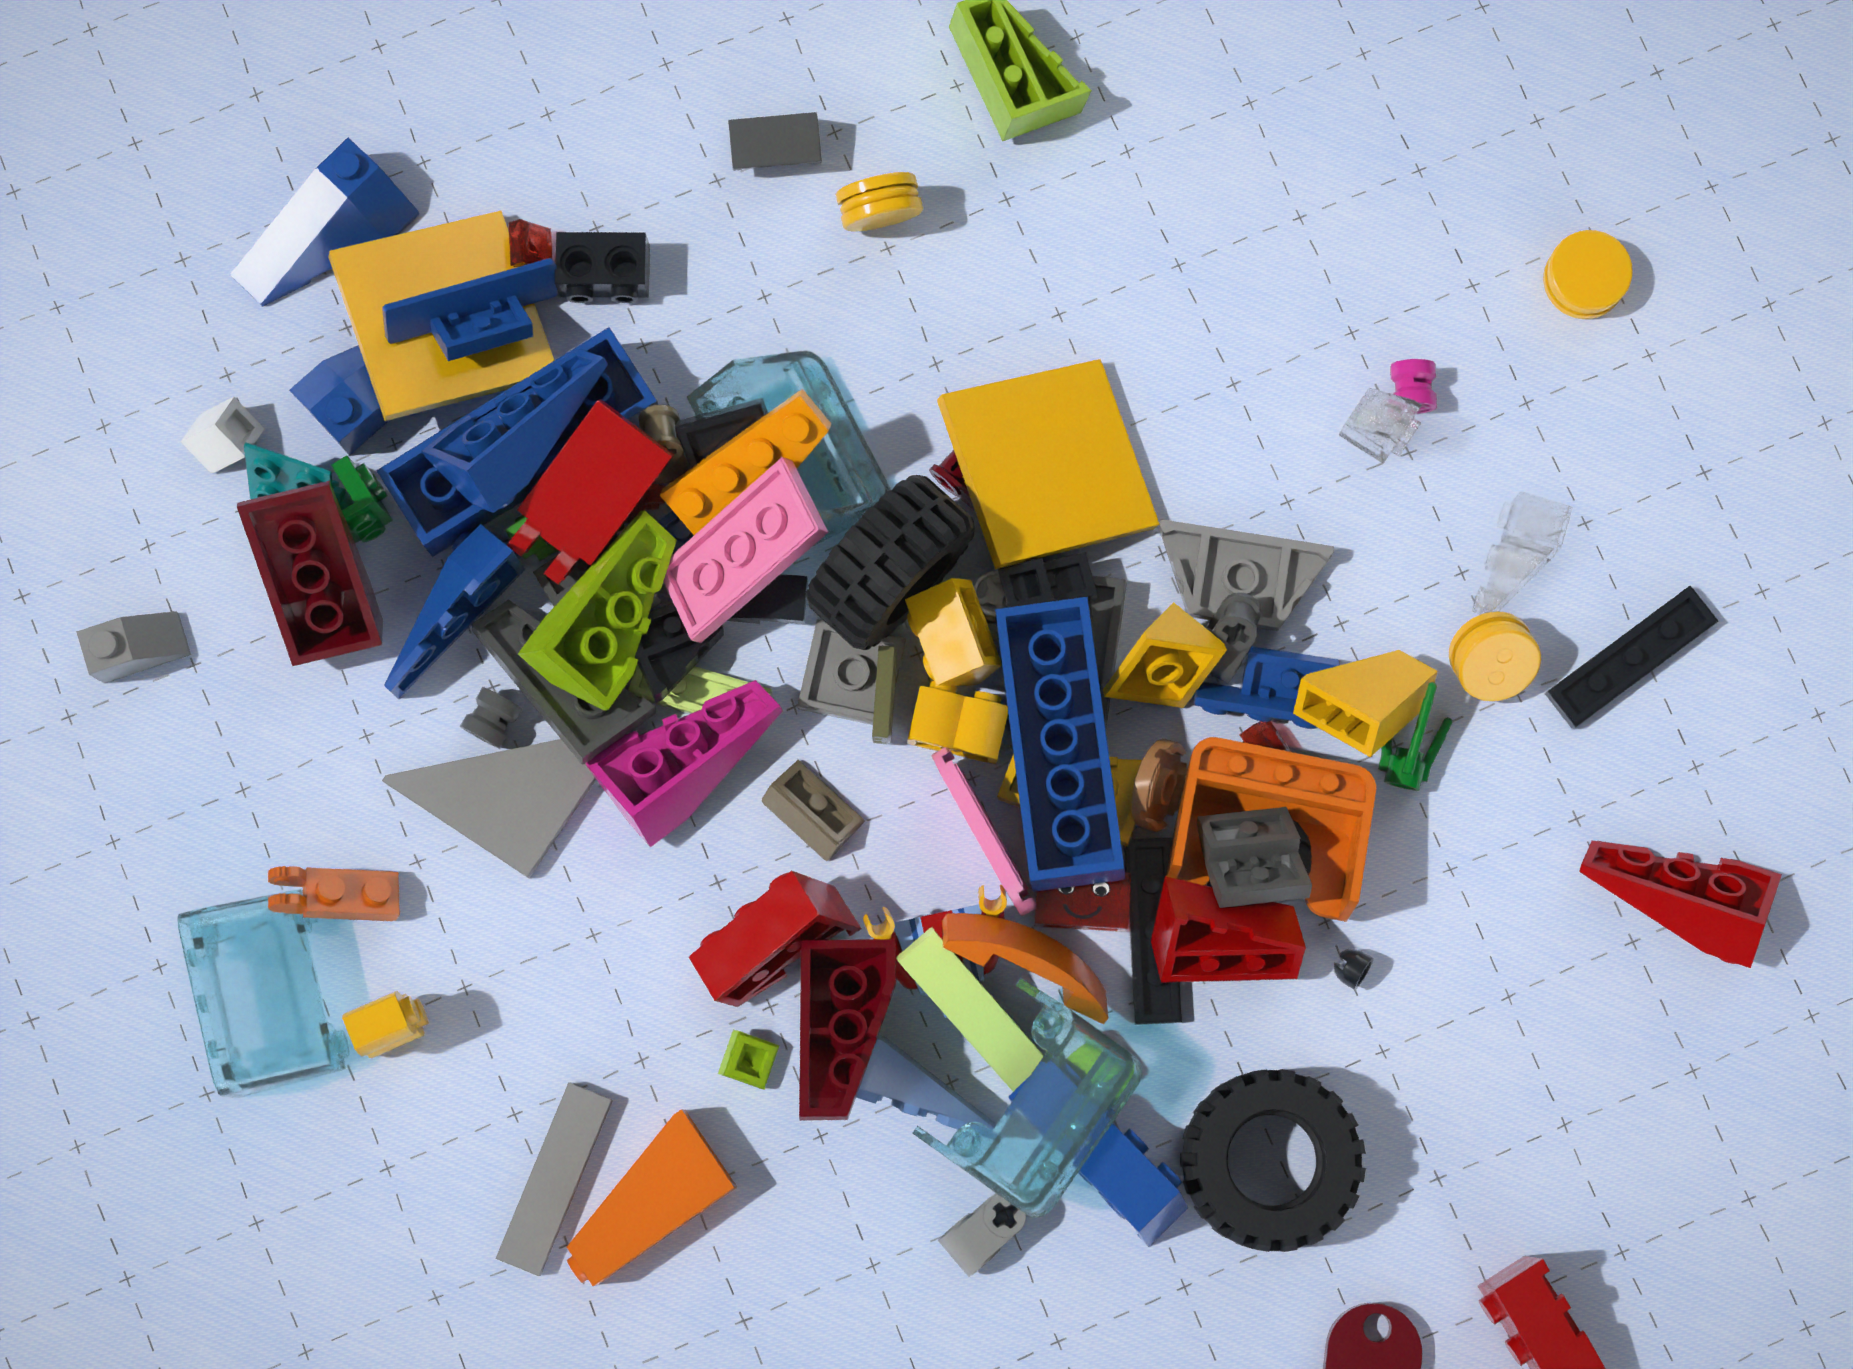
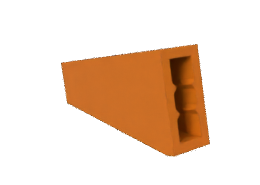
(658, 1195)

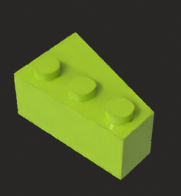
(1013, 69)

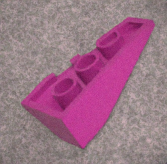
(674, 768)

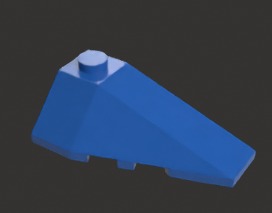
(506, 447)

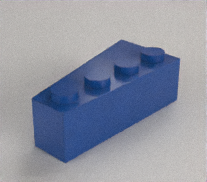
(1132, 1183)

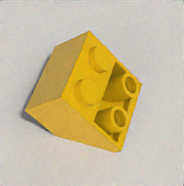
(953, 634)

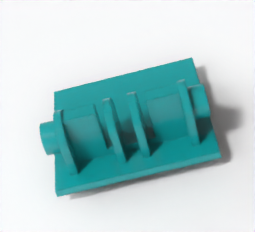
(276, 473)

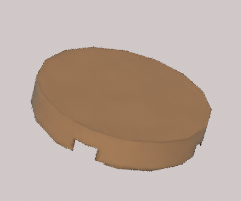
(1158, 785)

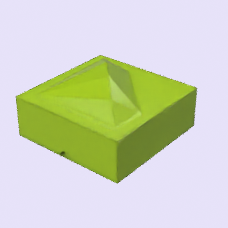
(748, 1059)

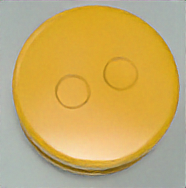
(879, 201)
(1587, 274)
(1494, 656)

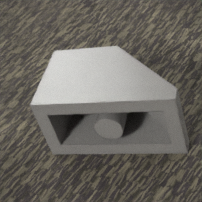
(132, 644)

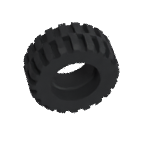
(887, 557)
(1336, 1152)

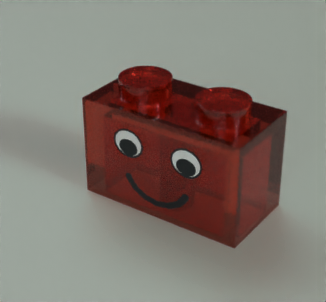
(1085, 906)

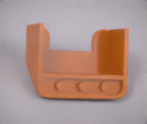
(1323, 795)

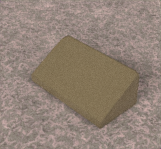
(812, 810)

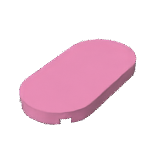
(984, 831)

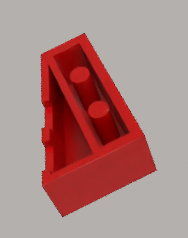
(768, 935)
(1236, 943)

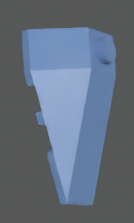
(914, 1088)

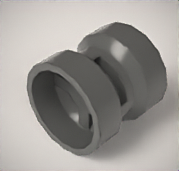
(491, 717)

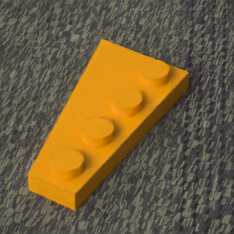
(721, 477)

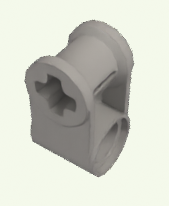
(978, 1238)

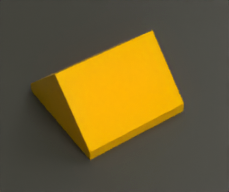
(1167, 661)

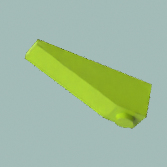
(597, 626)

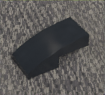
(1048, 581)
(778, 602)

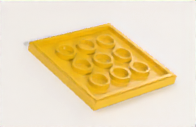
(415, 372)
(1047, 463)

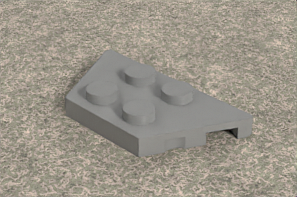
(1221, 562)

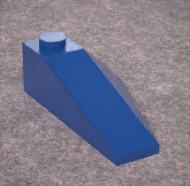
(336, 207)
(342, 399)
(465, 588)

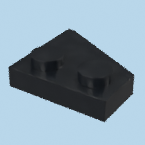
(668, 652)

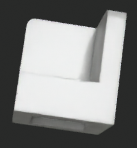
(220, 435)

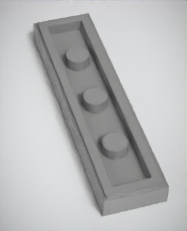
(554, 1179)

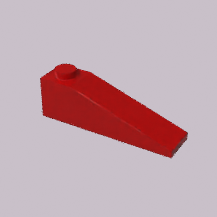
(1706, 904)

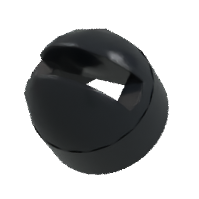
(1355, 969)

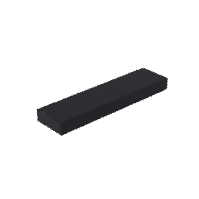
(1631, 657)
(1152, 1000)

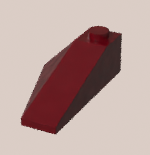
(841, 1014)

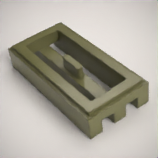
(884, 694)

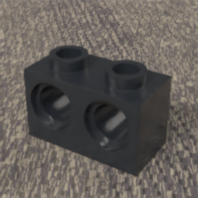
(604, 253)

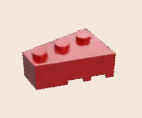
(1536, 1318)

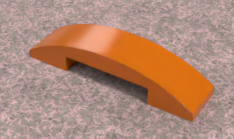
(981, 936)

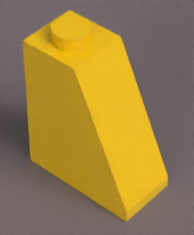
(1365, 699)

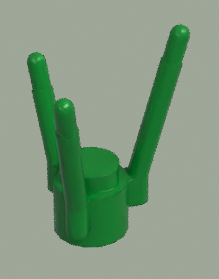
(1406, 766)

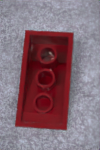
(312, 573)

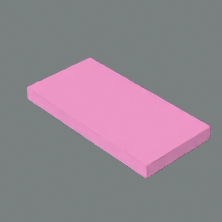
(743, 549)

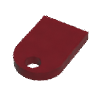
(1351, 1349)

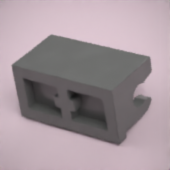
(775, 141)

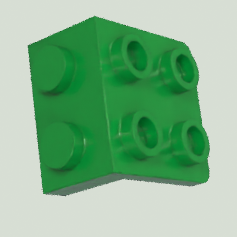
(367, 514)

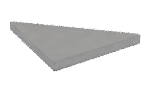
(503, 799)

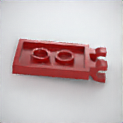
(589, 489)

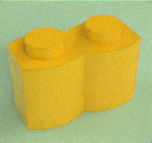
(958, 722)
(385, 1024)

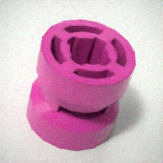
(1414, 381)

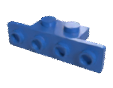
(475, 312)
(1267, 686)

